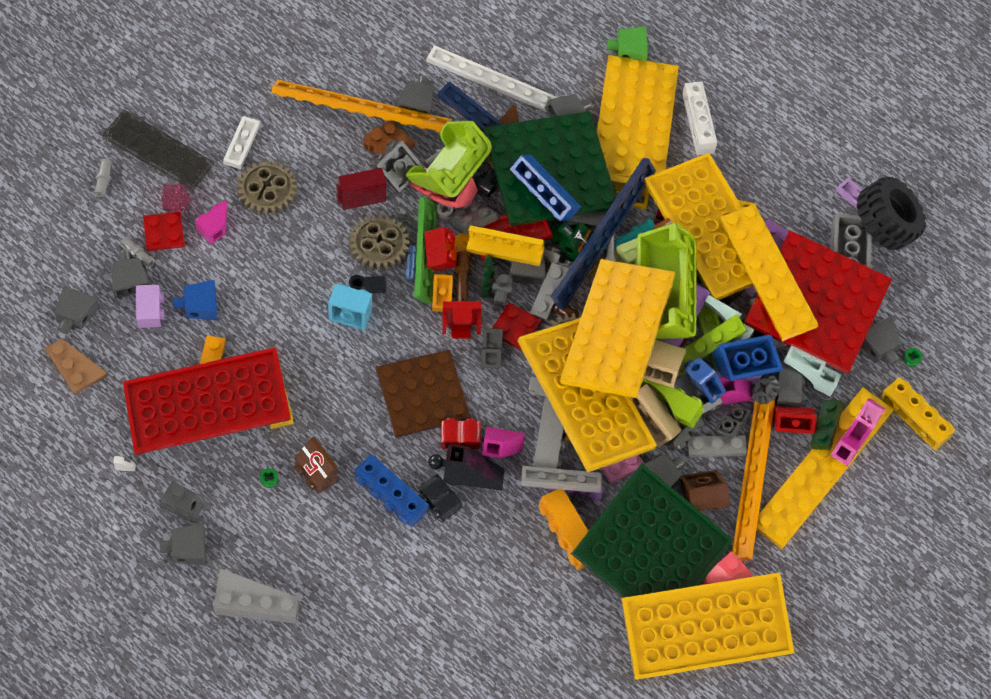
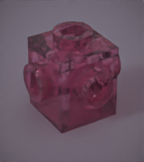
(175, 197)

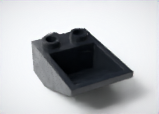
(468, 468)

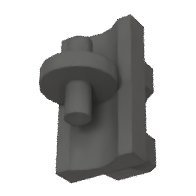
(502, 289)

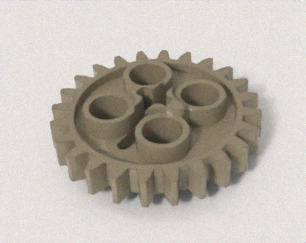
(281, 194)
(374, 257)

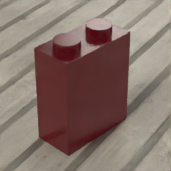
(361, 189)

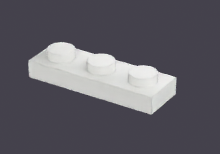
(241, 142)

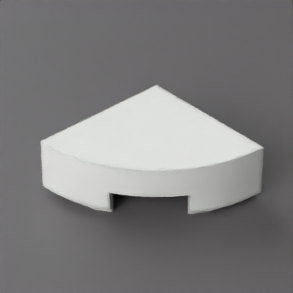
(120, 464)

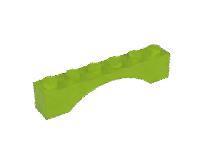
(685, 408)

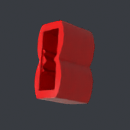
(461, 433)

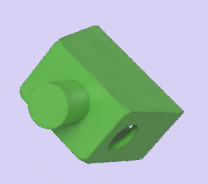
(630, 43)

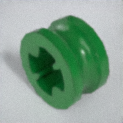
(918, 356)
(267, 472)

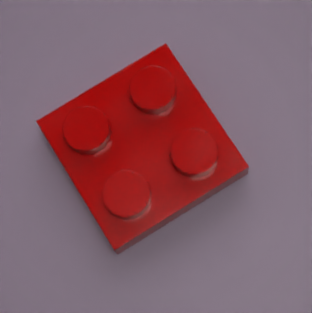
(163, 231)
(515, 324)

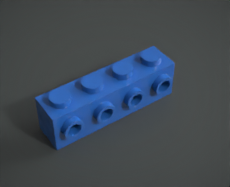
(545, 187)
(391, 490)

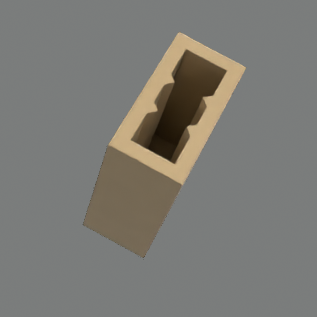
(664, 363)

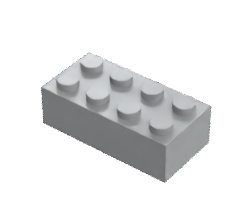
(851, 238)

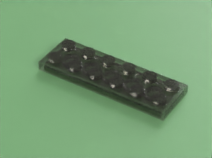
(158, 150)

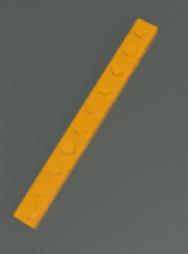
(359, 105)
(753, 480)

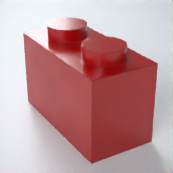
(440, 249)
(794, 419)

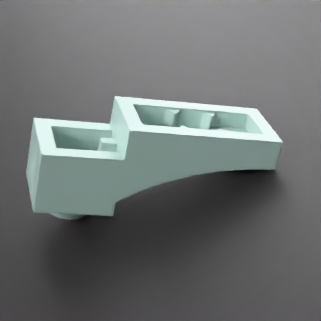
(726, 313)
(814, 369)

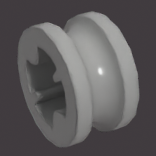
(444, 216)

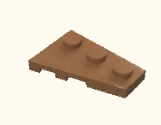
(74, 367)

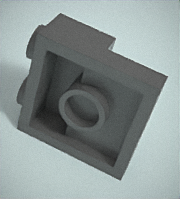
(396, 163)

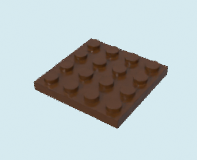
(422, 393)

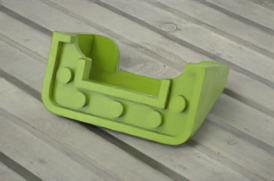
(457, 161)

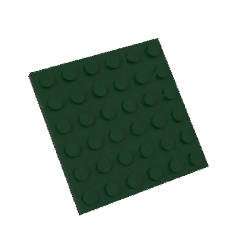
(566, 149)
(651, 539)

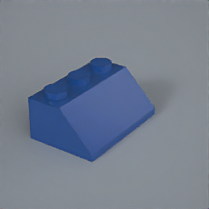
(747, 358)

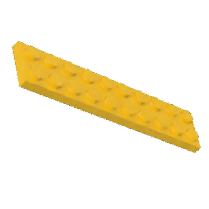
(812, 479)

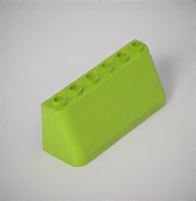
(673, 250)

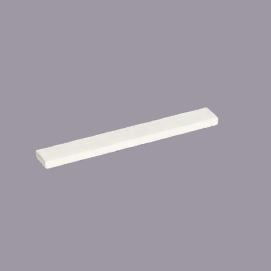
(489, 78)

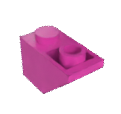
(213, 223)
(736, 391)
(502, 443)

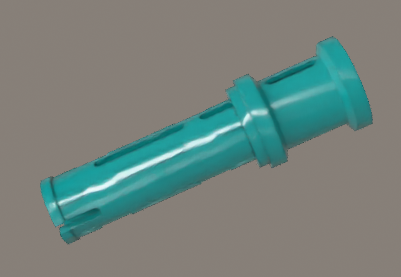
(633, 234)

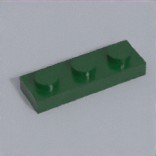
(827, 424)

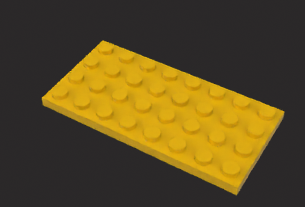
(636, 113)
(696, 198)
(618, 328)
(598, 423)
(707, 626)

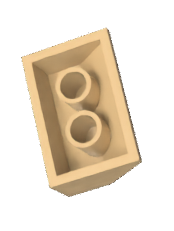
(656, 416)

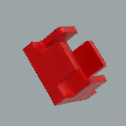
(460, 317)

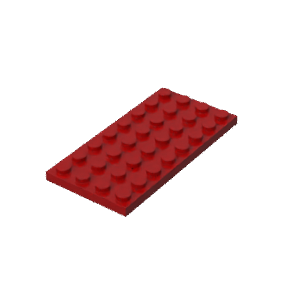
(206, 401)

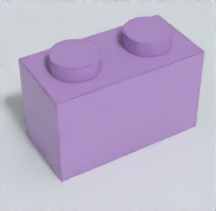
(149, 306)

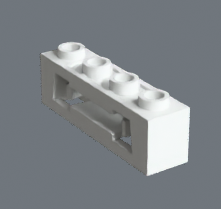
(699, 118)

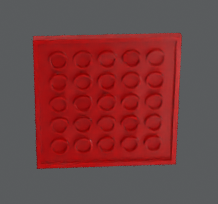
(840, 295)

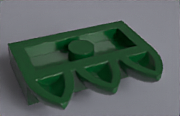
(489, 269)

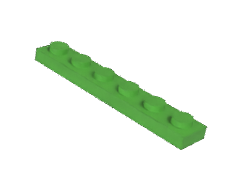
(424, 276)

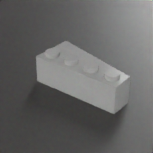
(549, 439)
(253, 600)

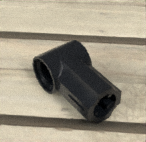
(487, 183)
(373, 284)

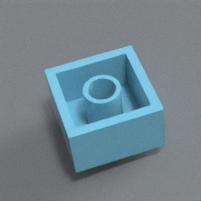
(350, 306)

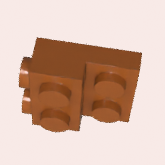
(379, 137)

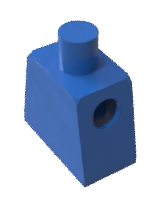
(198, 301)
(700, 373)

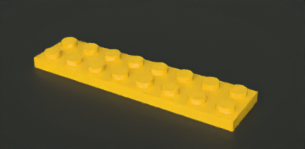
(769, 272)

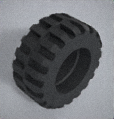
(891, 213)

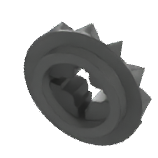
(771, 390)

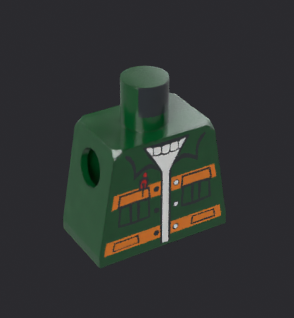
(573, 239)

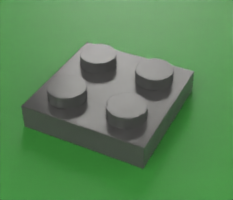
(475, 215)

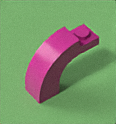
(858, 432)

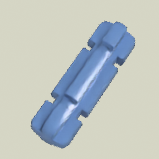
(411, 263)

